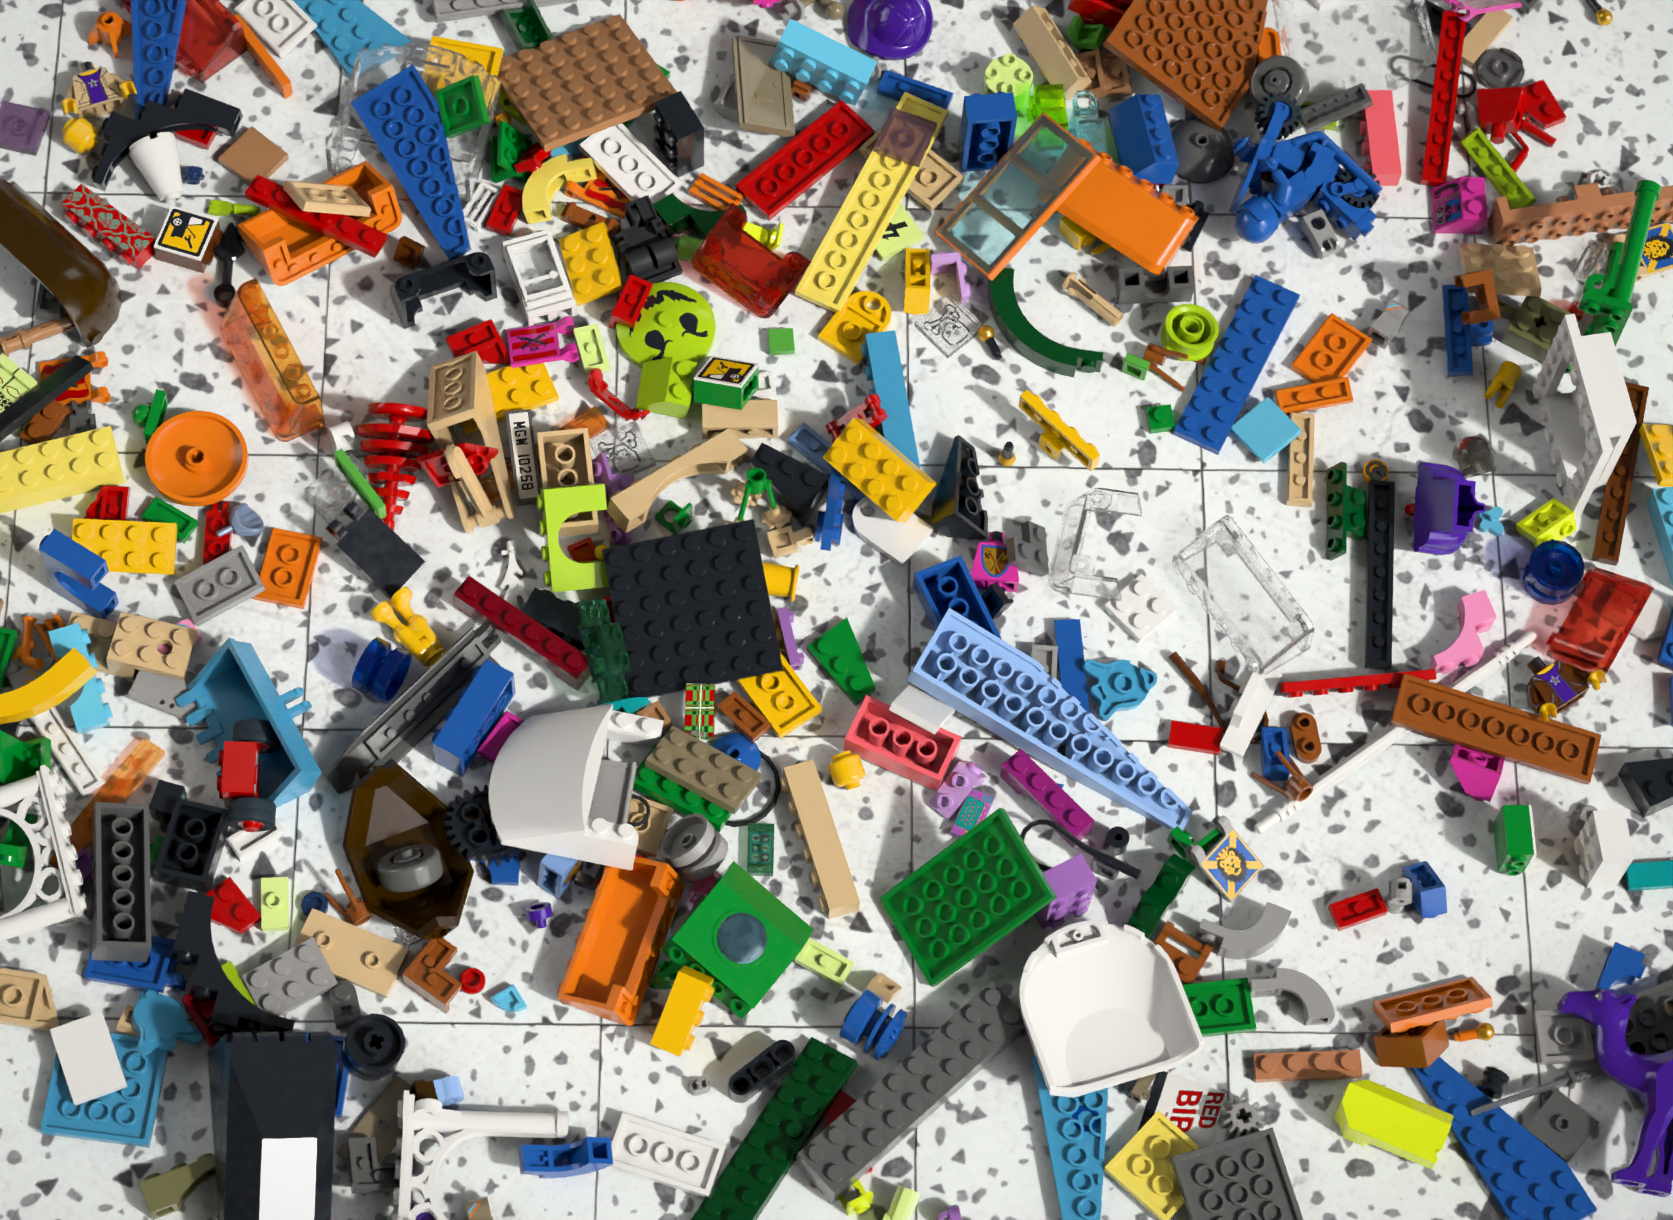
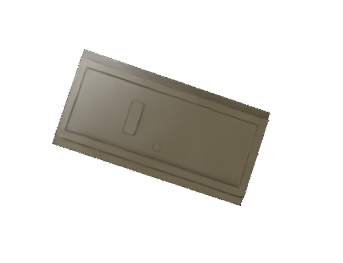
(761, 89)

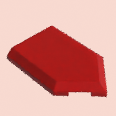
(438, 469)

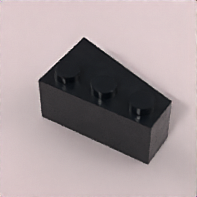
(793, 482)
(1649, 784)

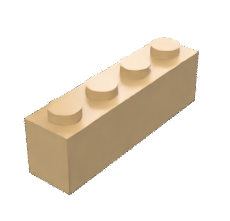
(1051, 51)

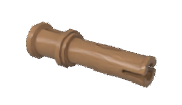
(24, 338)

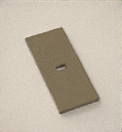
(384, 1111)

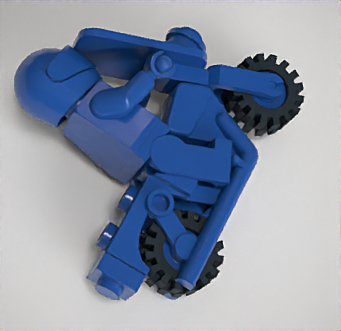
(1302, 171)

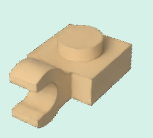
(785, 541)

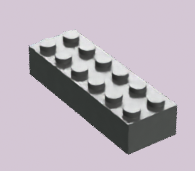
(120, 882)

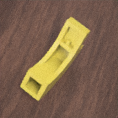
(548, 181)

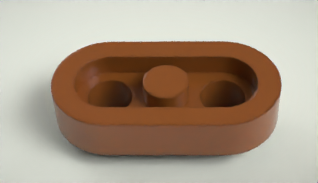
(1305, 736)

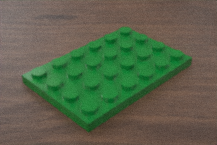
(967, 897)

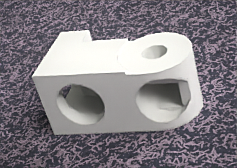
(343, 437)

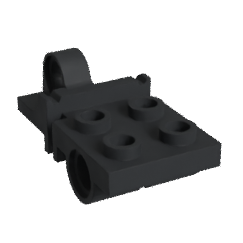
(645, 245)

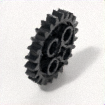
(463, 830)

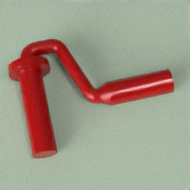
(1535, 131)

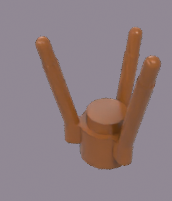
(1157, 356)
(1296, 785)
(357, 910)

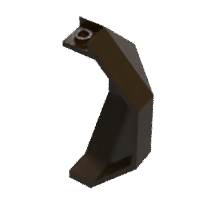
(395, 812)

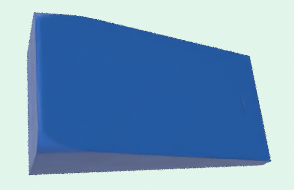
(1273, 740)

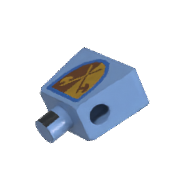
(557, 873)

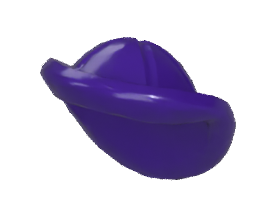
(890, 27)

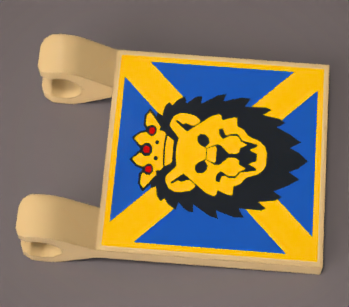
(1657, 252)

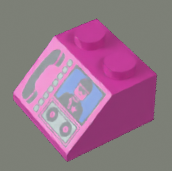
(1460, 206)

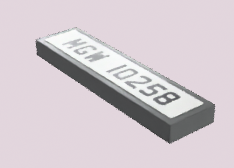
(523, 456)

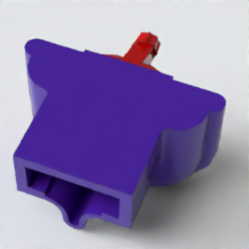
(1442, 509)

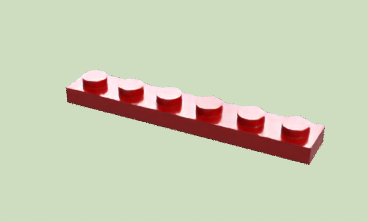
(332, 225)
(1346, 684)

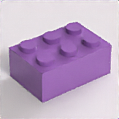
(1074, 888)

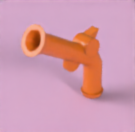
(28, 645)

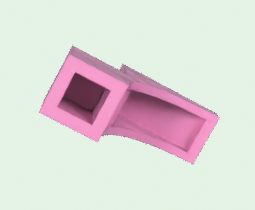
(1475, 615)

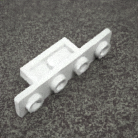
(1249, 711)

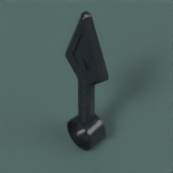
(227, 251)

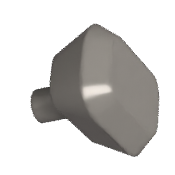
(699, 1086)

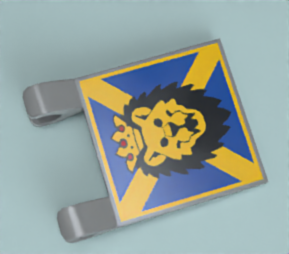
(1229, 862)

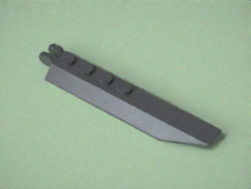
(415, 710)

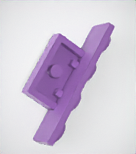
(613, 483)

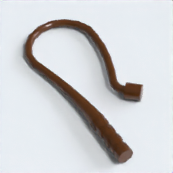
(1195, 682)

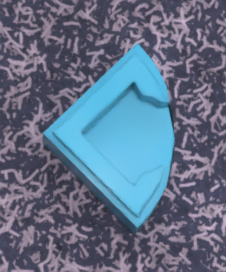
(509, 1000)

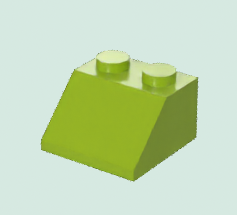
(666, 386)

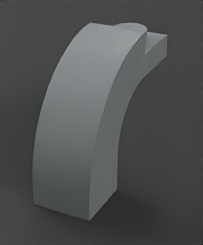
(1247, 942)

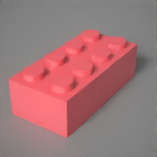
(901, 745)

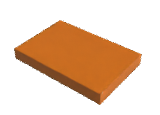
(1331, 351)
(289, 567)

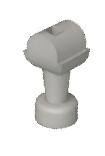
(1399, 895)

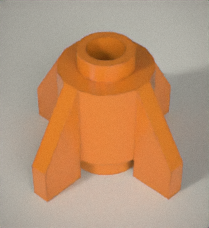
(111, 30)

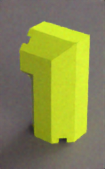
(1392, 1122)

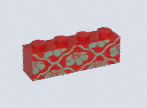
(109, 227)

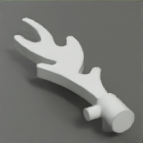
(516, 587)

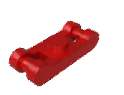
(871, 403)

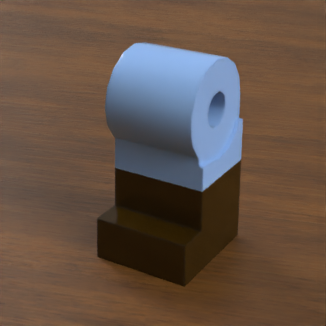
(446, 1090)

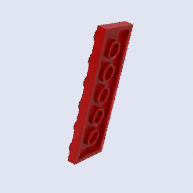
(804, 160)

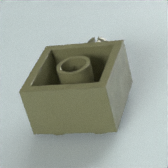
(1531, 326)

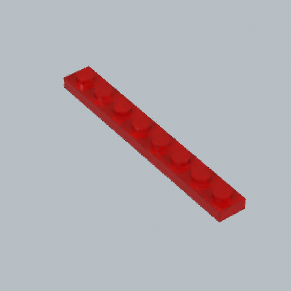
(1443, 99)

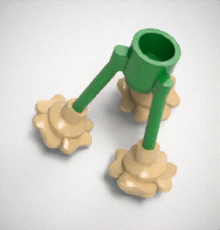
(750, 492)

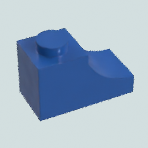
(1427, 890)
(1621, 967)

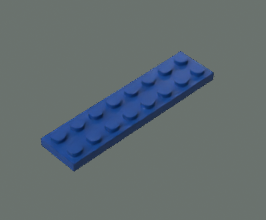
(1236, 365)

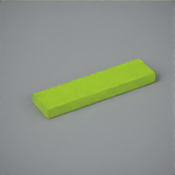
(1497, 170)

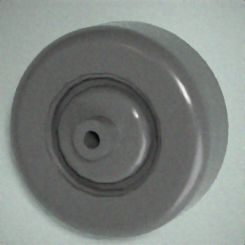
(1279, 75)
(410, 868)

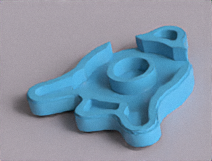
(1118, 685)
(161, 1022)

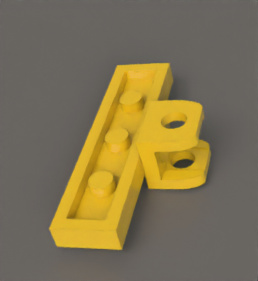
(1057, 433)

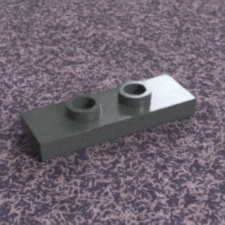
(1335, 108)

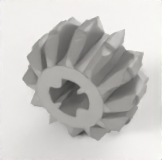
(1246, 1111)

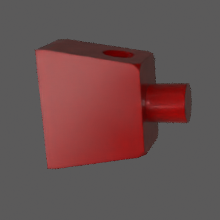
(1501, 111)

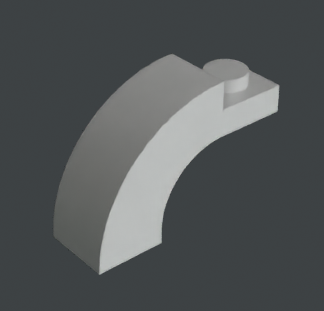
(1299, 989)

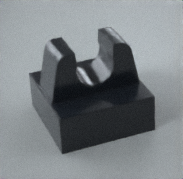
(996, 600)

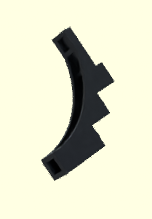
(192, 113)
(210, 982)

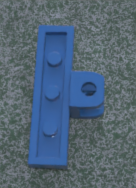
(1461, 337)
(831, 520)

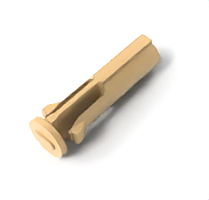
(1092, 299)

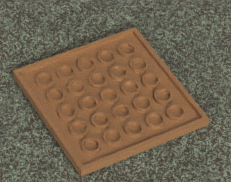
(583, 82)

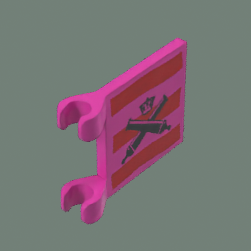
(1476, 7)
(541, 343)

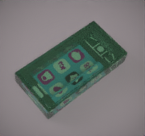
(760, 849)

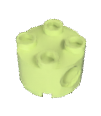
(1009, 75)

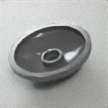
(1199, 161)

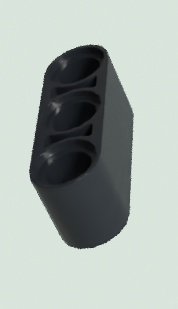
(765, 1059)

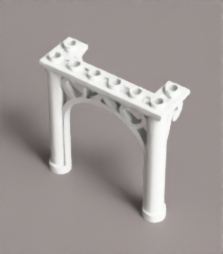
(48, 792)
(429, 1119)

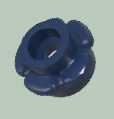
(192, 175)

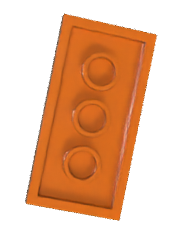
(1432, 1004)

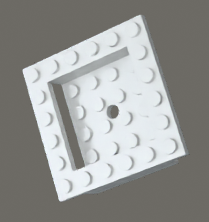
(1590, 423)

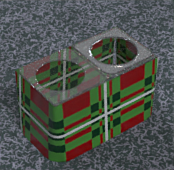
(700, 710)

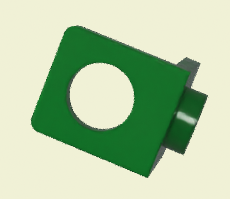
(680, 521)

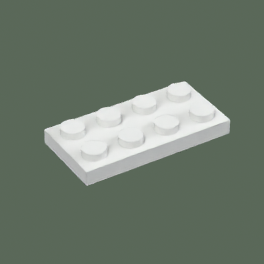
(629, 164)
(666, 1155)

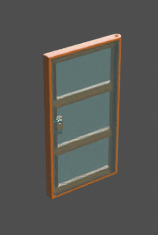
(1017, 196)

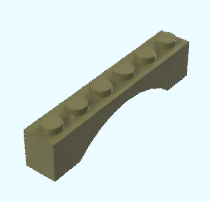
(169, 1191)

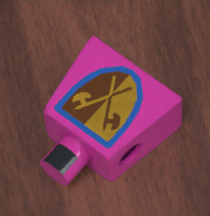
(992, 565)

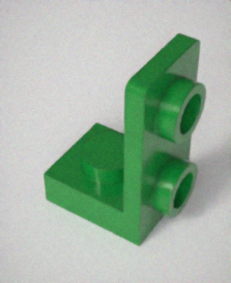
(1182, 839)

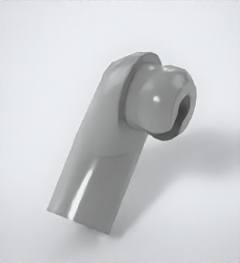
(1471, 112)

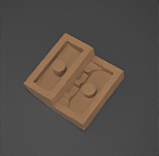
(1108, 74)

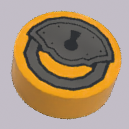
(1375, 470)

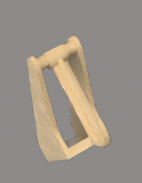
(456, 394)

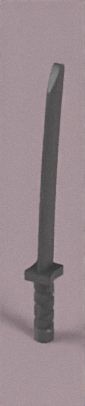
(1569, 1079)

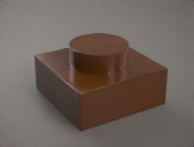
(409, 252)

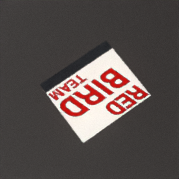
(1187, 1105)

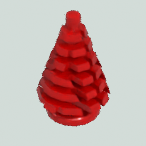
(393, 445)

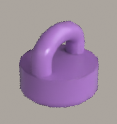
(952, 1212)

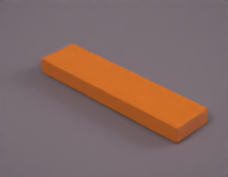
(266, 61)

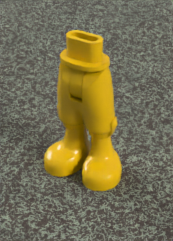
(417, 636)

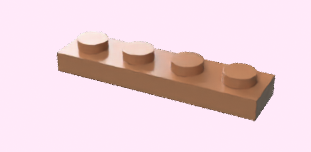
(1307, 1066)

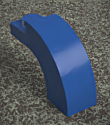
(567, 1159)

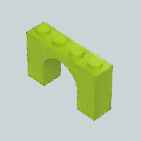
(556, 507)

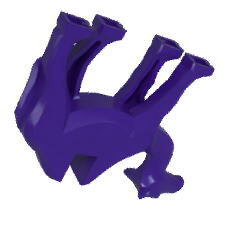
(1643, 1075)

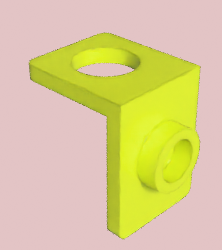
(764, 235)
(859, 1204)

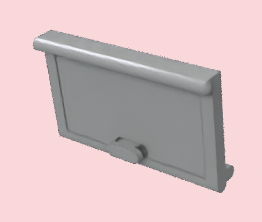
(153, 688)
(613, 791)

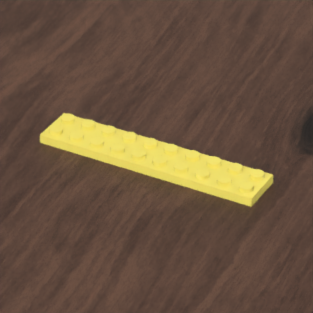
(863, 219)

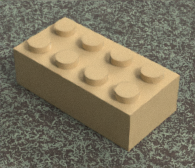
(567, 462)

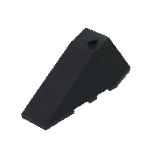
(957, 502)

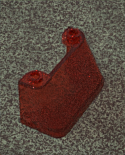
(746, 266)
(1599, 620)

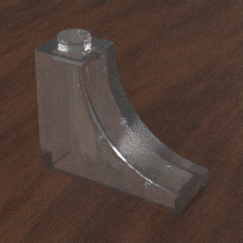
(333, 492)

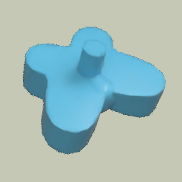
(1490, 521)

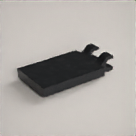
(375, 549)

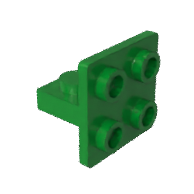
(506, 151)

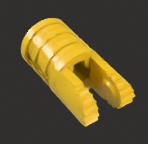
(1504, 382)

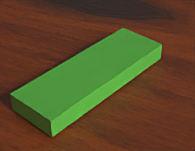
(359, 483)

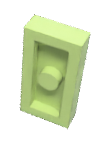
(591, 348)
(275, 904)
(824, 962)

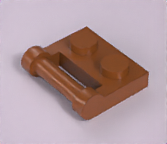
(1185, 965)

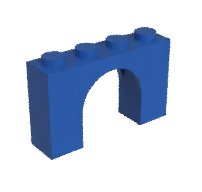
(77, 574)

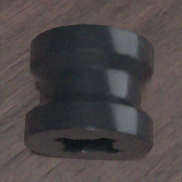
(1493, 1082)

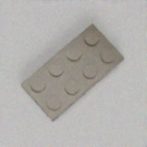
(703, 769)

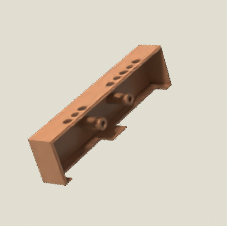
(1574, 217)

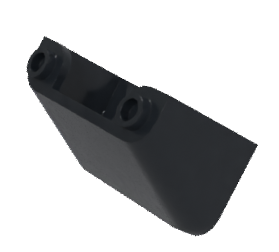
(471, 270)

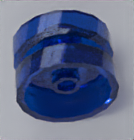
(1553, 572)
(381, 670)

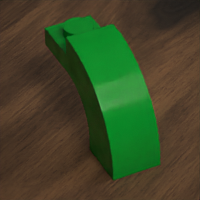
(16, 846)

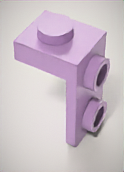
(951, 263)
(957, 787)

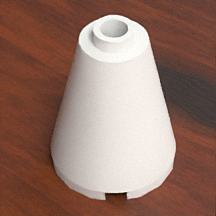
(159, 165)

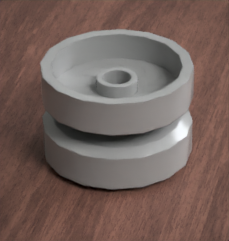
(693, 847)

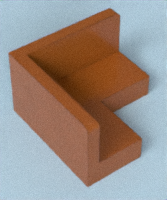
(427, 976)
(1413, 1048)

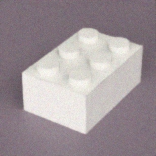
(1604, 848)

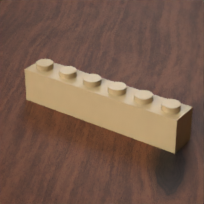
(820, 839)

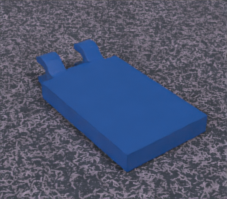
(150, 975)

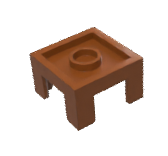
(1485, 296)

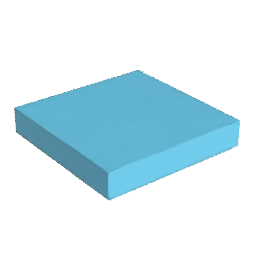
(1265, 430)

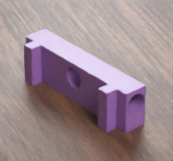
(784, 621)

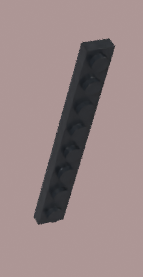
(1379, 574)

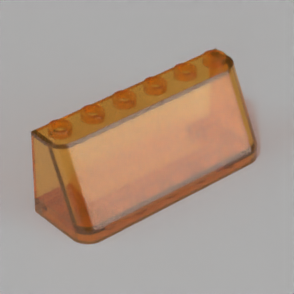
(270, 364)

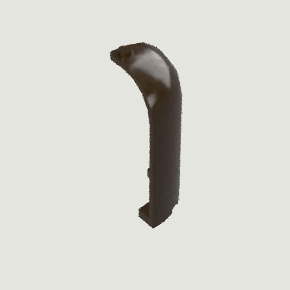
(59, 263)

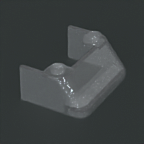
(1073, 571)

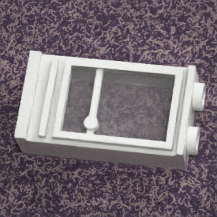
(538, 276)

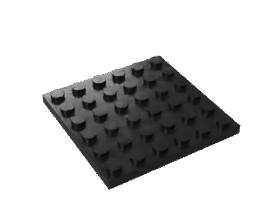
(693, 609)

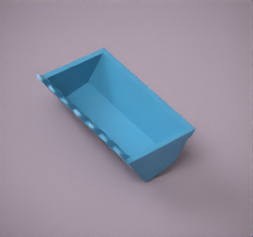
(237, 689)

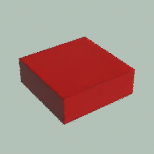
(582, 550)

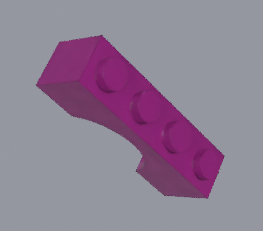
(1029, 779)

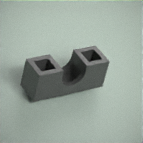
(1172, 286)

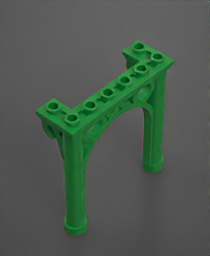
(1612, 302)

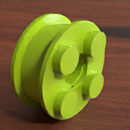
(1190, 331)

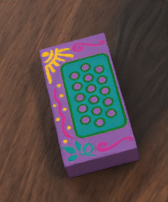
(972, 812)

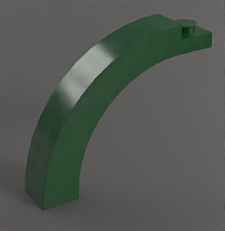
(1028, 340)

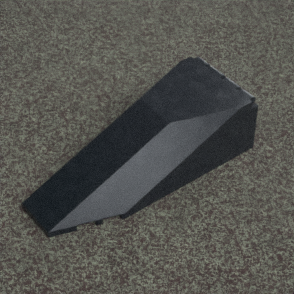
(273, 1124)

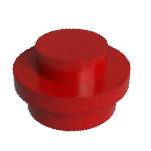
(472, 981)

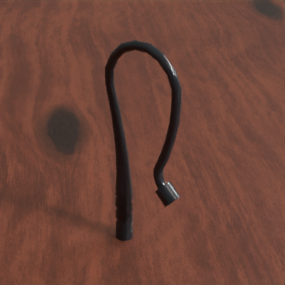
(1104, 858)

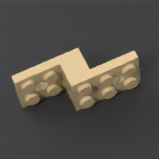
(134, 645)

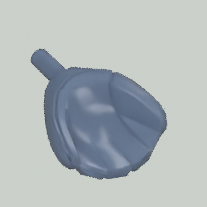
(243, 522)

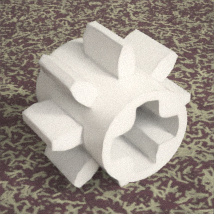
(1599, 177)

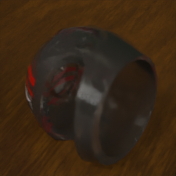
(1473, 456)

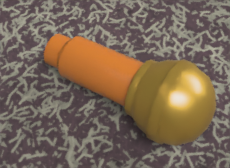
(1482, 1032)

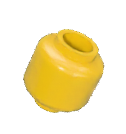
(80, 135)
(846, 770)

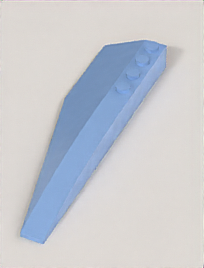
(1033, 712)

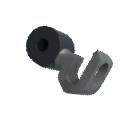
(1114, 845)

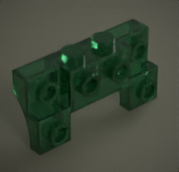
(604, 650)

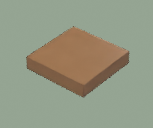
(252, 156)

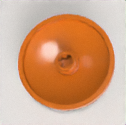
(196, 458)

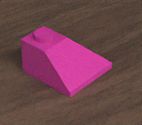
(1476, 771)

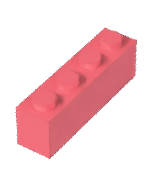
(1380, 138)

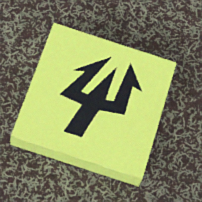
(899, 235)

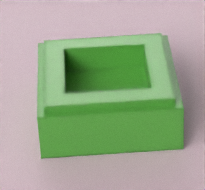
(781, 341)
(1135, 366)

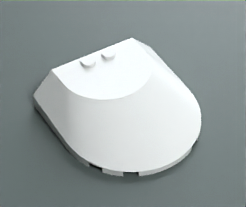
(1104, 1008)

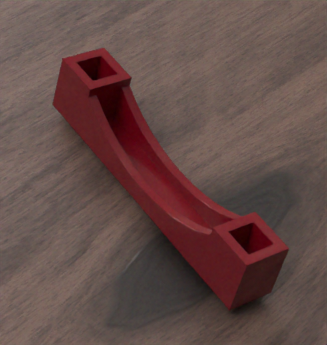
(486, 606)

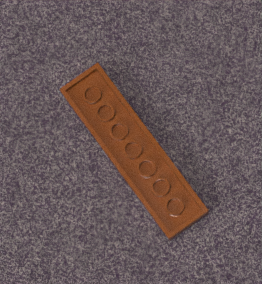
(1495, 729)

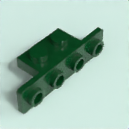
(1343, 512)

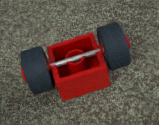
(241, 772)

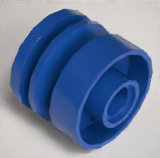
(871, 1023)

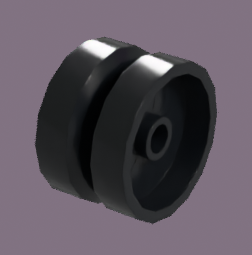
(380, 1060)

